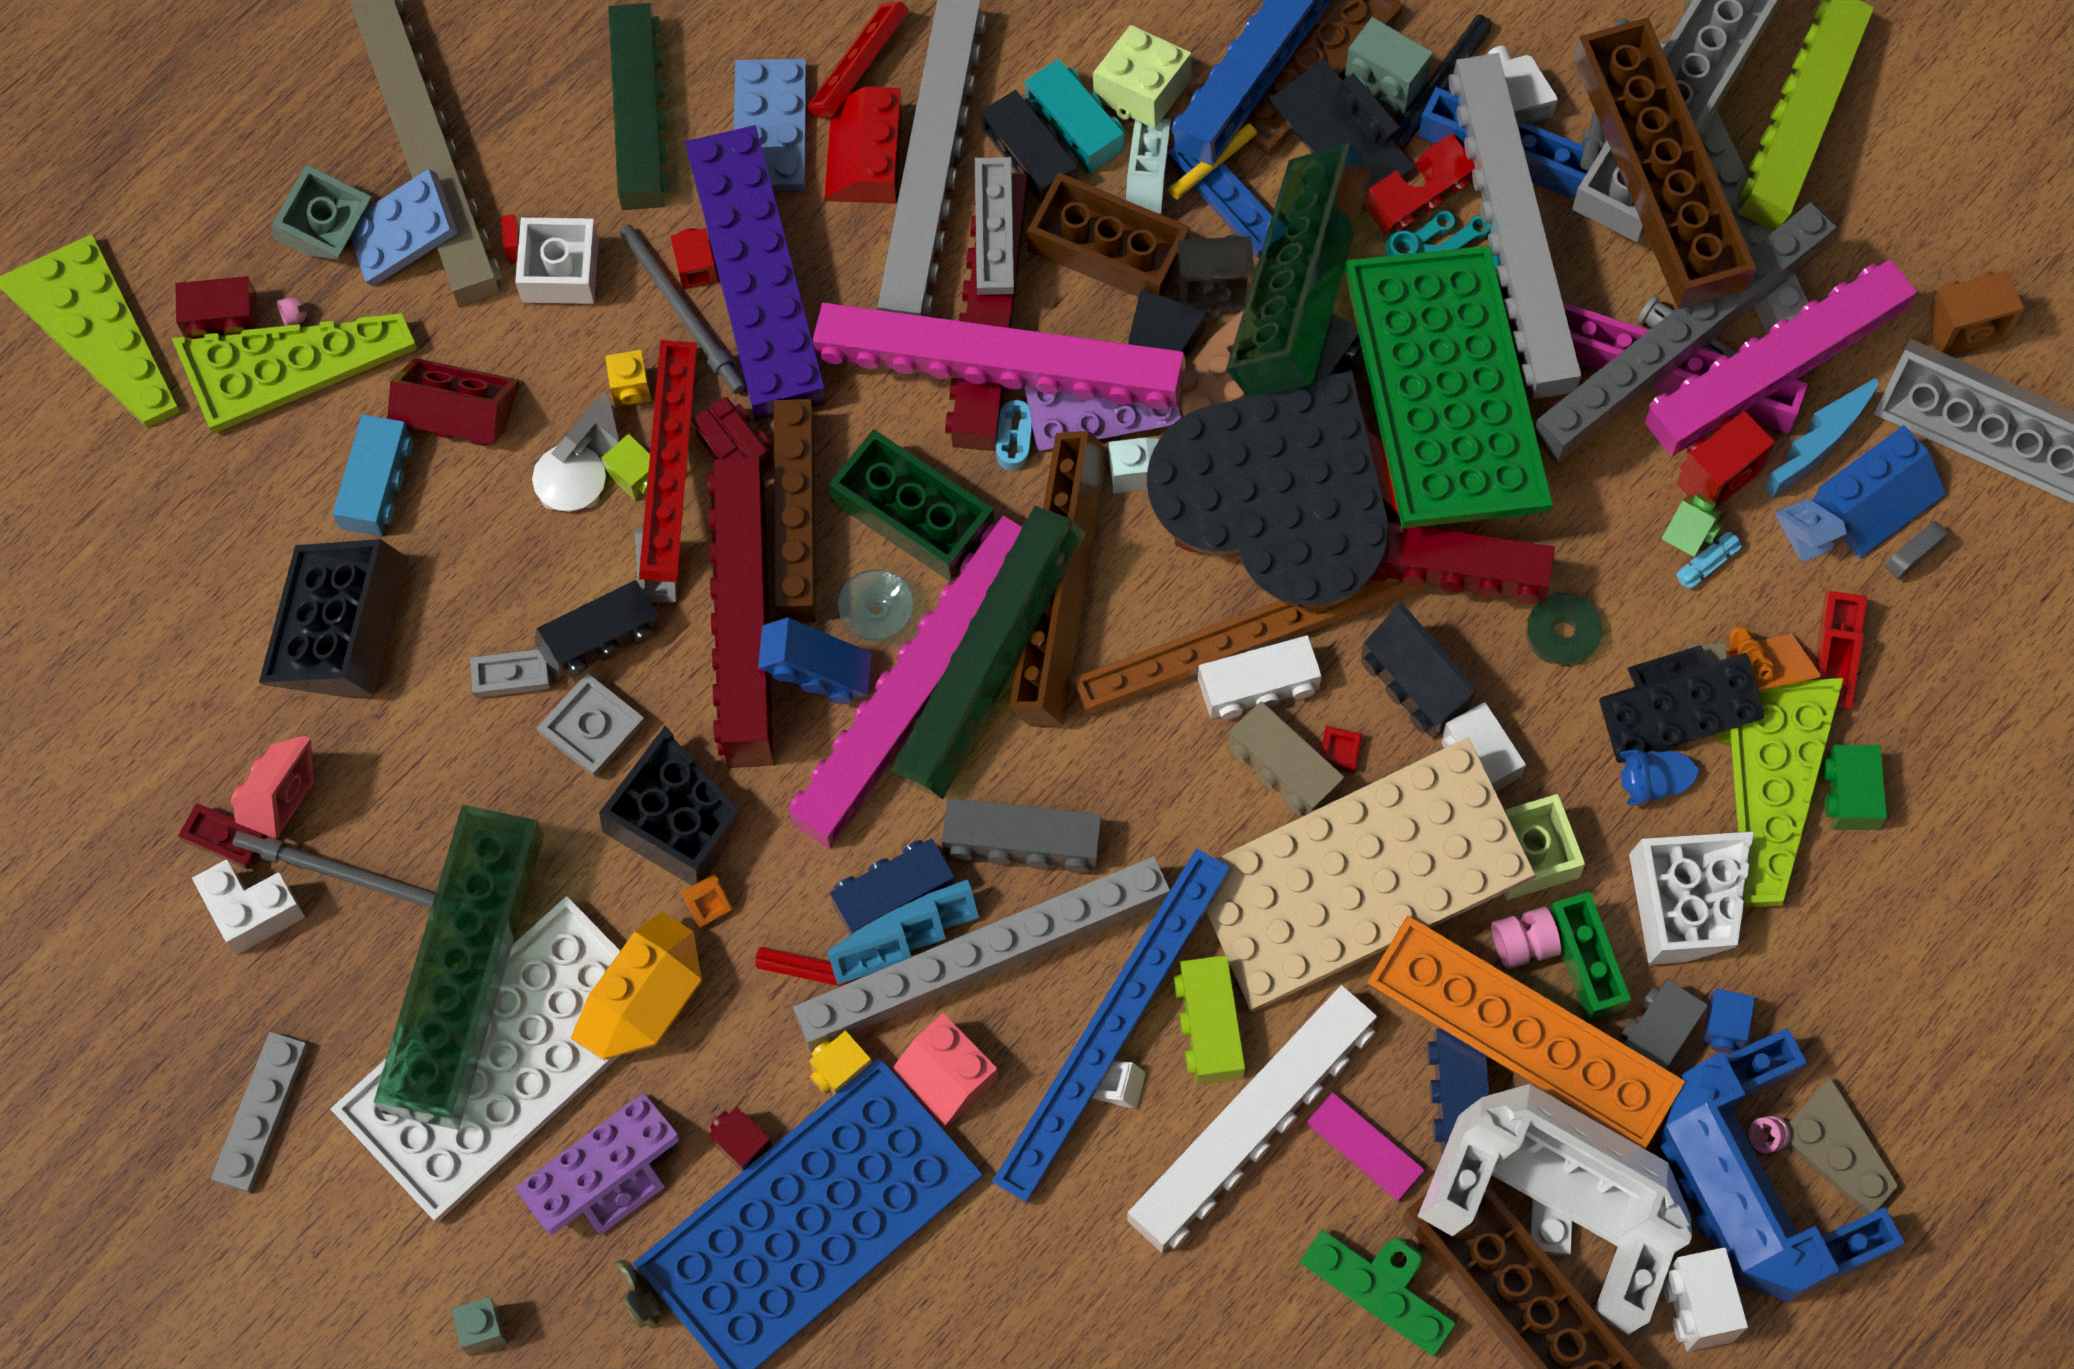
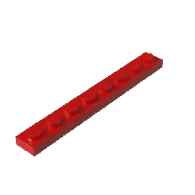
(668, 462)

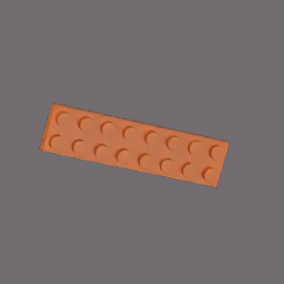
(1525, 1032)

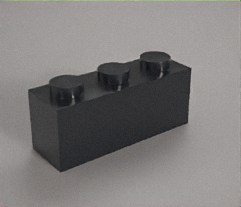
(1033, 147)
(596, 630)

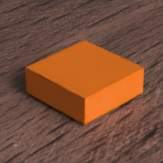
(707, 901)

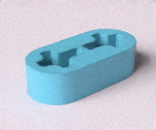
(1006, 435)

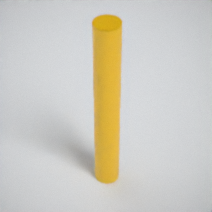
(1203, 169)

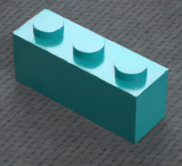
(1075, 115)

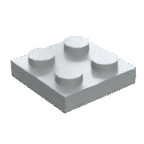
(591, 725)

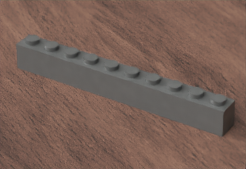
(1679, 338)

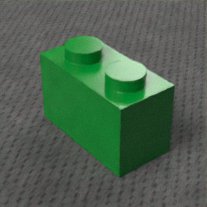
(1855, 787)

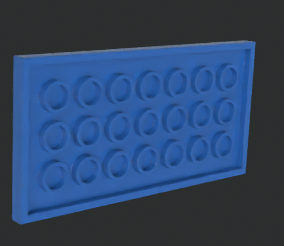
(808, 1220)

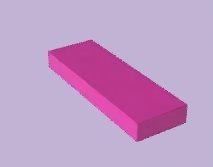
(1365, 1147)

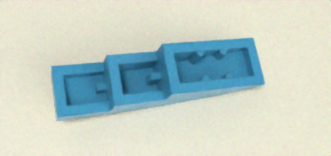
(1827, 431)
(902, 930)

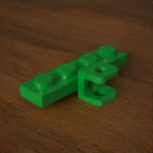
(1381, 1287)

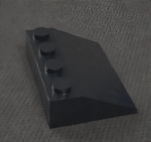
(335, 618)

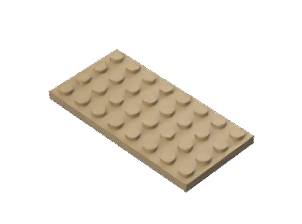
(1353, 871)

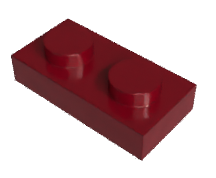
(215, 835)

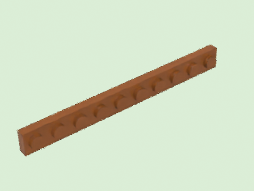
(1238, 635)

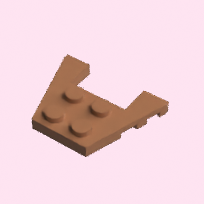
(1206, 375)

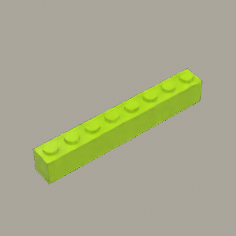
(1803, 112)

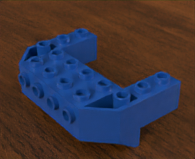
(1735, 1195)

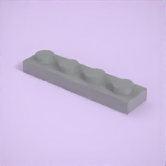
(994, 226)
(259, 1112)

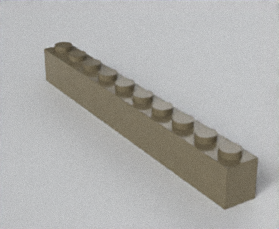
(423, 143)

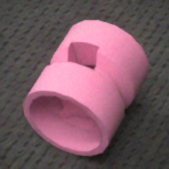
(1526, 938)

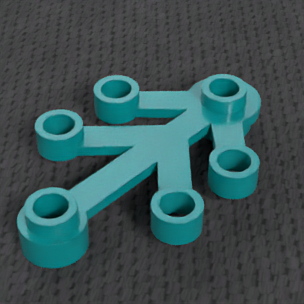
(1416, 240)

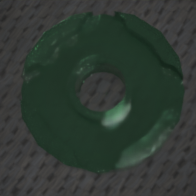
(1570, 610)

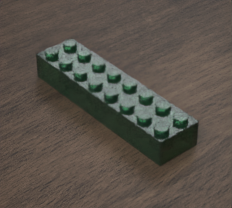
(1299, 271)
(459, 967)

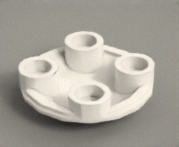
(569, 484)

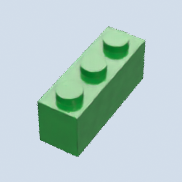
(1589, 958)

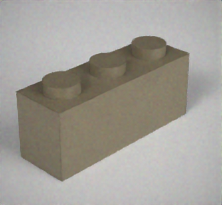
(1284, 760)

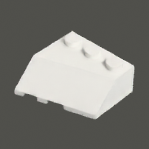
(1690, 893)

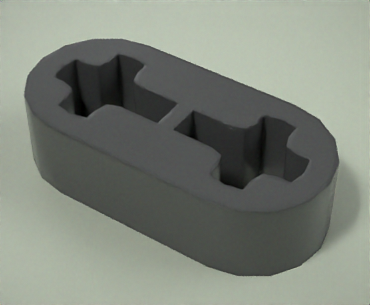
(1916, 550)

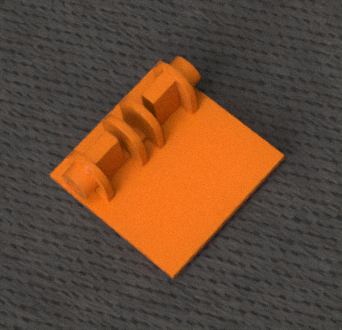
(1773, 660)

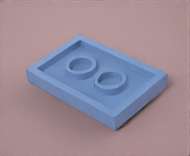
(402, 227)

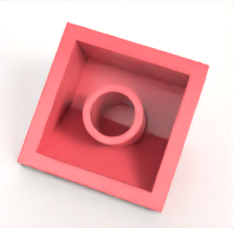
(275, 787)
(945, 1071)

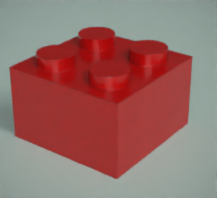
(1726, 459)

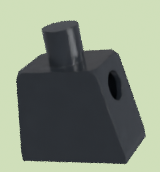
(1166, 323)

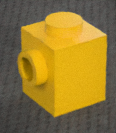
(628, 378)
(837, 1063)

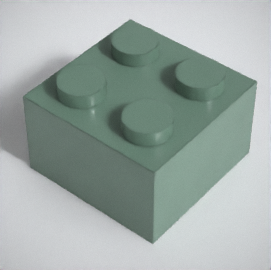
(1389, 66)

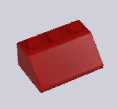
(865, 147)

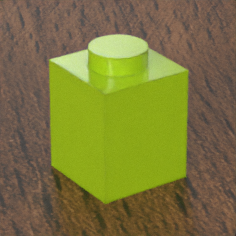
(628, 466)

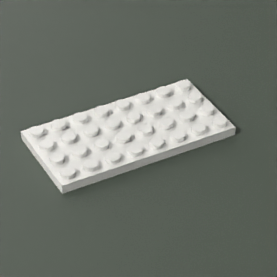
(522, 1075)

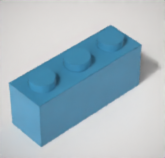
(373, 475)

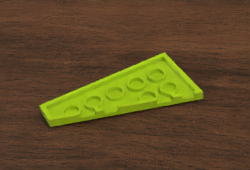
(87, 316)
(275, 365)
(1775, 780)

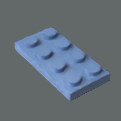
(774, 99)

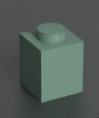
(479, 1326)

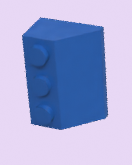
(1882, 491)

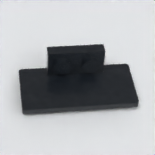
(1336, 112)
(1681, 701)

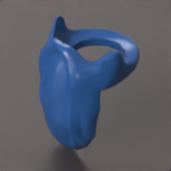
(1656, 774)

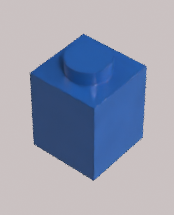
(1728, 1021)

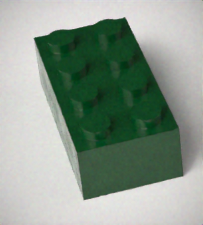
(911, 504)

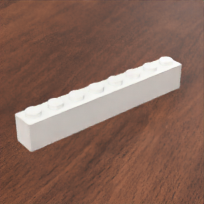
(1252, 1119)

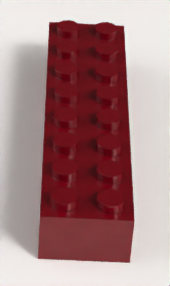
(740, 610)

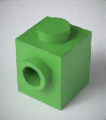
(1693, 524)

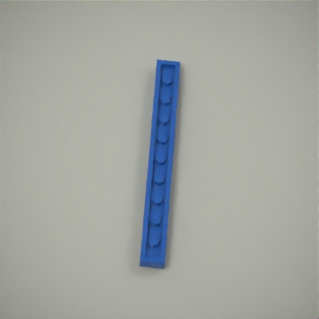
(1111, 1026)

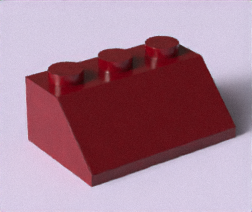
(452, 401)

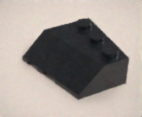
(671, 812)

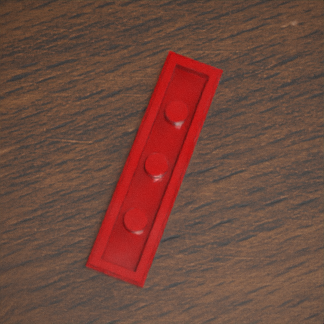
(857, 59)

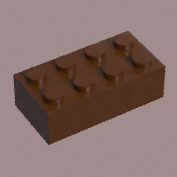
(1106, 237)

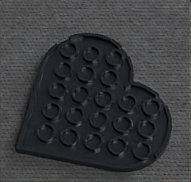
(1282, 486)

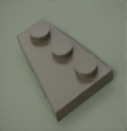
(1839, 1150)

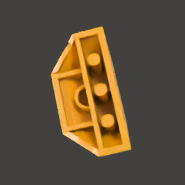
(641, 990)

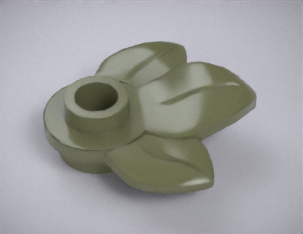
(641, 1305)

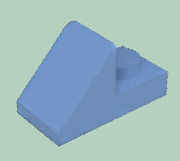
(1810, 528)

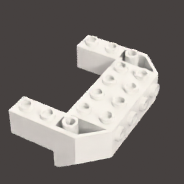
(1579, 1174)

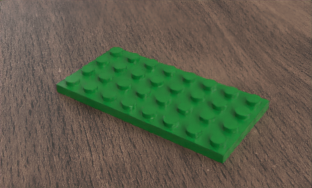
(1447, 387)

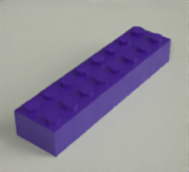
(755, 270)

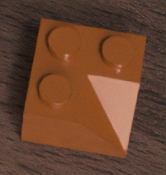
(1974, 313)

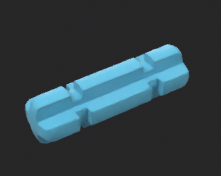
(1708, 560)

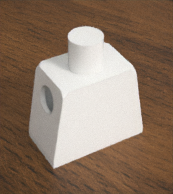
(1528, 89)

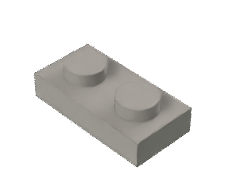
(509, 673)

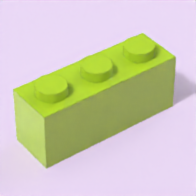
(1209, 1020)

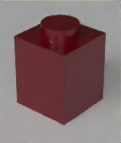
(738, 1138)

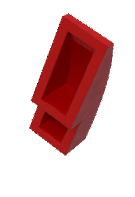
(1841, 641)

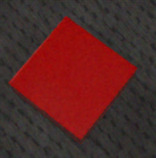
(510, 234)
(1341, 748)

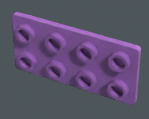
(1098, 415)
(603, 1171)

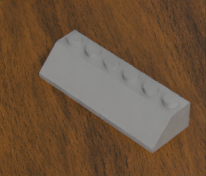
(1982, 418)

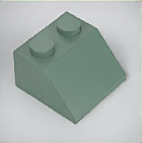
(319, 214)

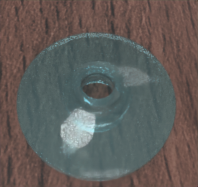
(875, 589)

